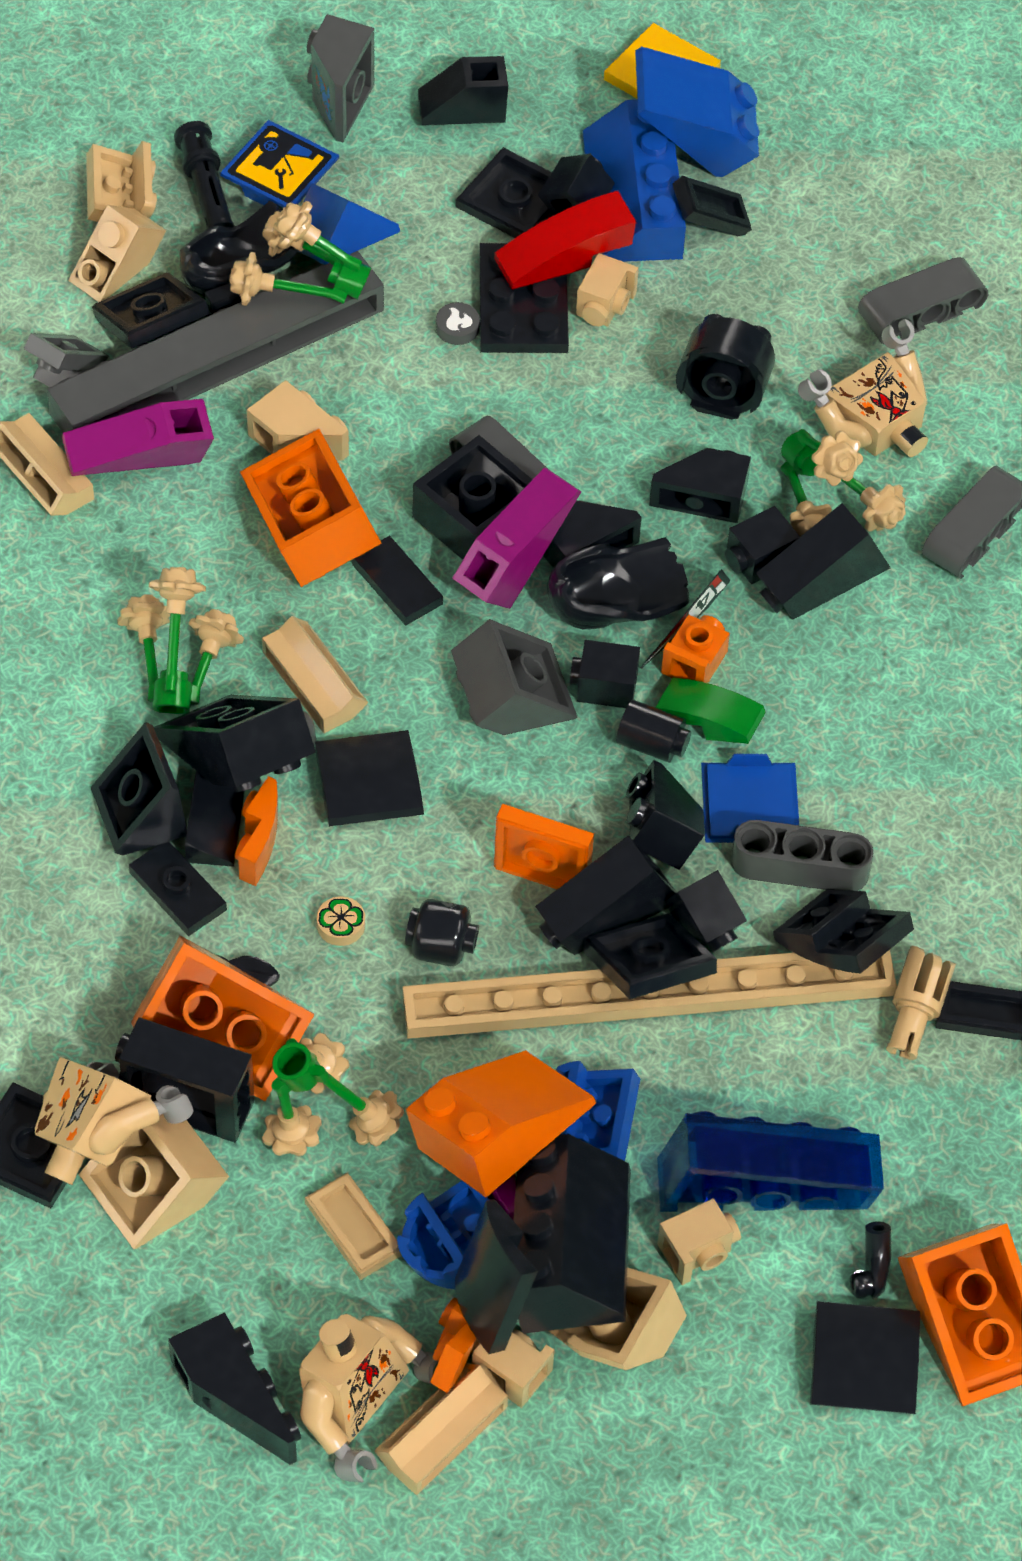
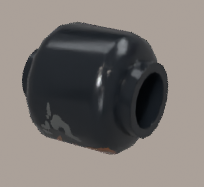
(441, 932)

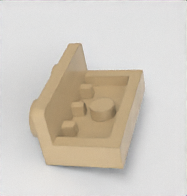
(120, 180)

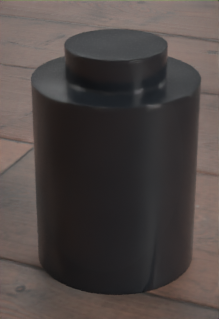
(653, 731)

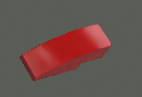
(567, 241)

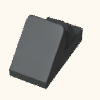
(62, 356)

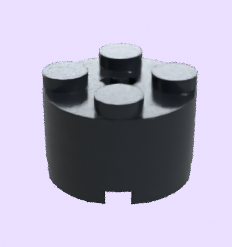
(726, 366)

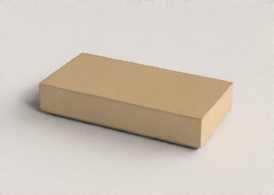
(353, 1226)

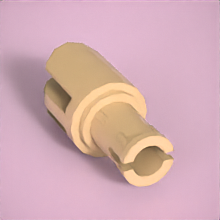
(918, 999)

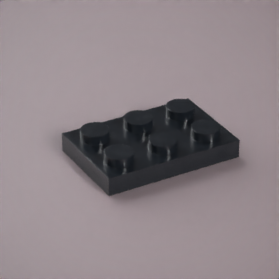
(521, 318)

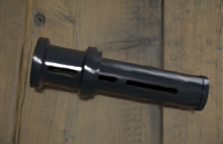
(202, 165)

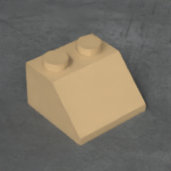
(155, 1180)

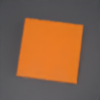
(540, 847)

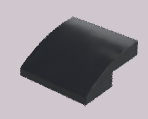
(369, 778)
(843, 931)
(494, 1278)
(865, 1357)

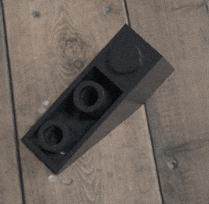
(223, 1380)

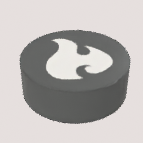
(457, 323)

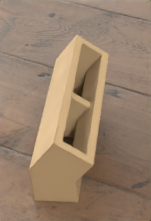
(42, 466)
(313, 674)
(442, 1428)

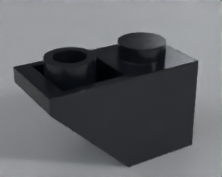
(466, 93)
(663, 816)

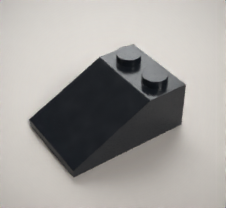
(240, 739)

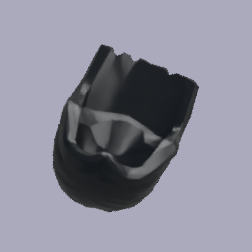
(211, 254)
(618, 584)

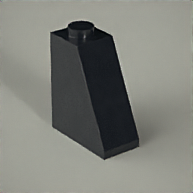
(821, 565)
(605, 895)

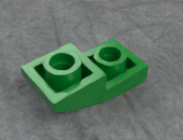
(719, 711)

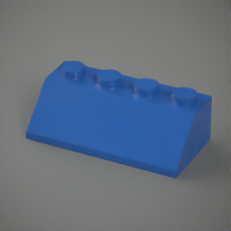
(643, 172)

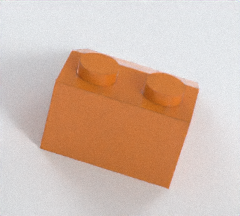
(310, 508)
(223, 1005)
(495, 1118)
(971, 1308)

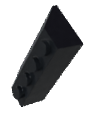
(575, 1234)

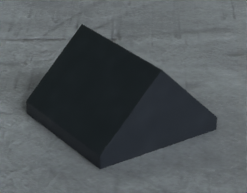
(140, 796)

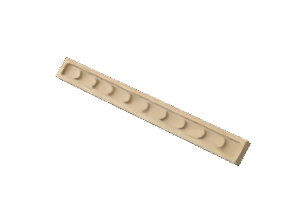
(593, 997)

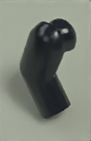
(877, 1262)

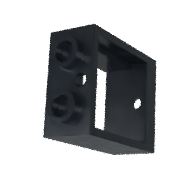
(209, 1073)

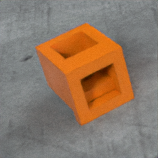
(696, 649)

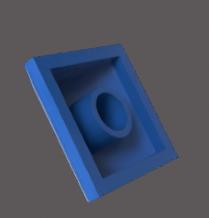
(345, 222)

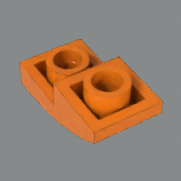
(260, 831)
(452, 1347)

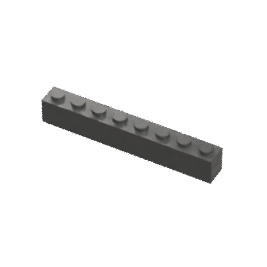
(211, 350)

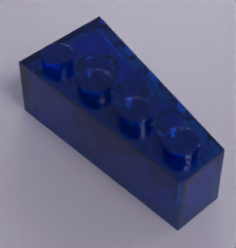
(768, 1165)

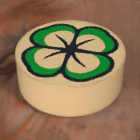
(340, 921)

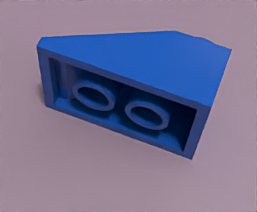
(698, 109)

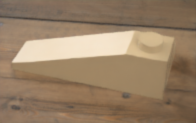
(650, 1325)

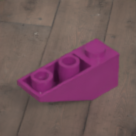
(141, 439)
(517, 540)

